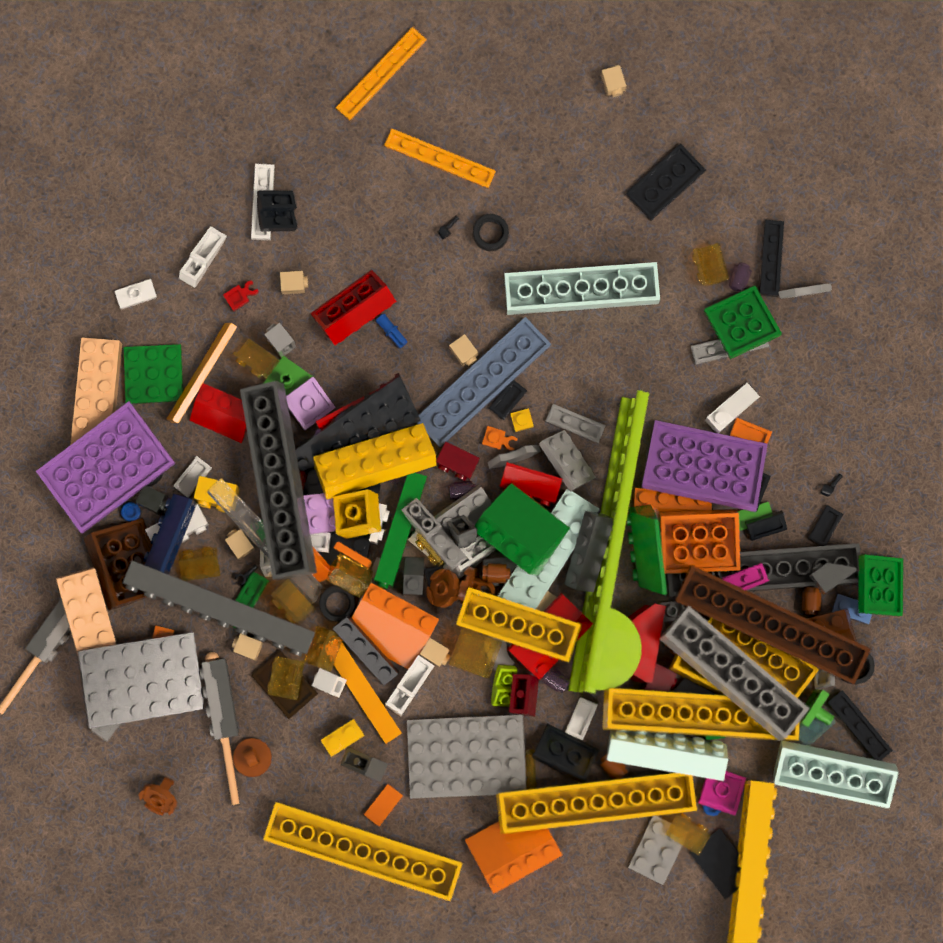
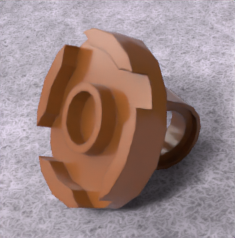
(473, 581)
(443, 588)
(252, 757)
(158, 798)

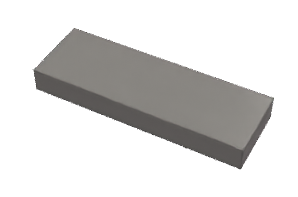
(575, 423)

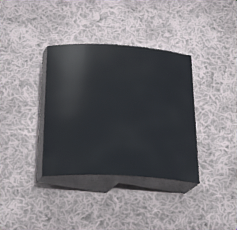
(276, 211)

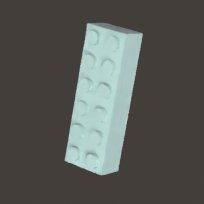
(669, 753)
(835, 774)

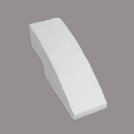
(202, 257)
(409, 685)

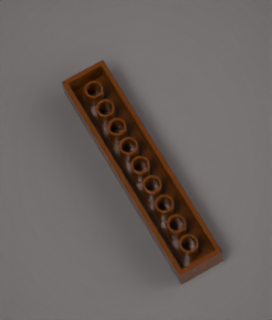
(772, 624)

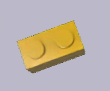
(342, 737)

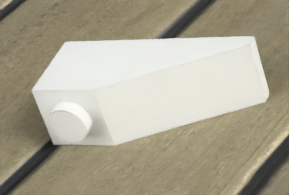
(732, 408)
(475, 554)

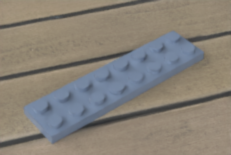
(483, 381)

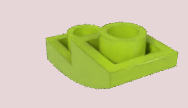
(502, 685)

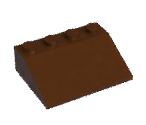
(111, 556)

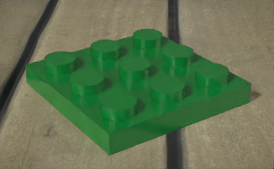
(742, 322)
(153, 374)
(880, 585)

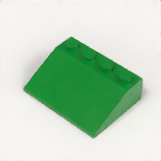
(521, 529)
(646, 548)

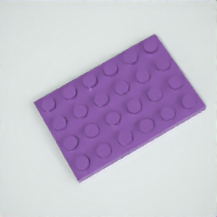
(705, 466)
(105, 467)

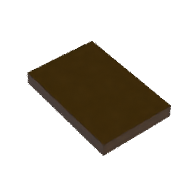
(287, 706)

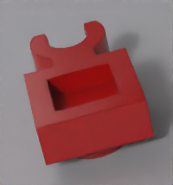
(238, 297)

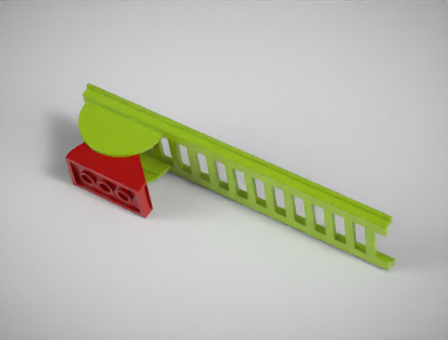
(615, 644)

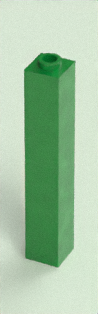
(398, 533)

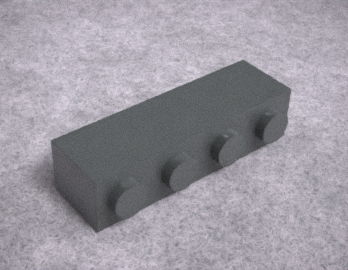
(589, 551)

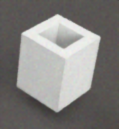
(329, 682)

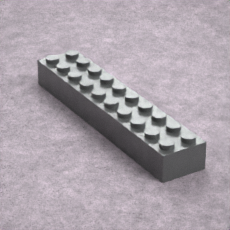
(278, 481)
(786, 567)
(219, 608)

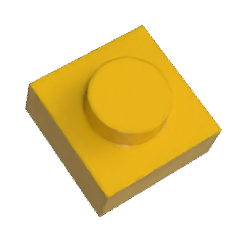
(522, 420)

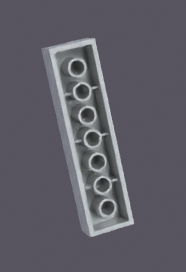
(734, 673)

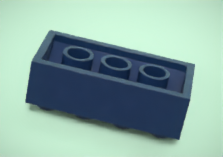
(170, 534)

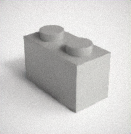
(279, 339)

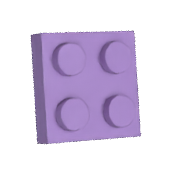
(309, 403)
(320, 513)

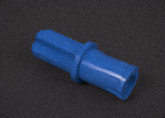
(391, 331)

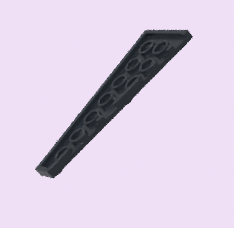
(376, 415)

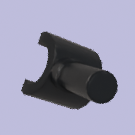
(444, 232)
(828, 490)
(245, 575)

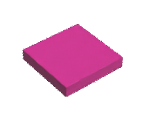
(723, 794)

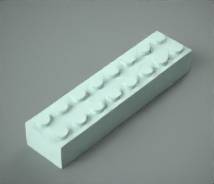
(582, 288)
(530, 589)

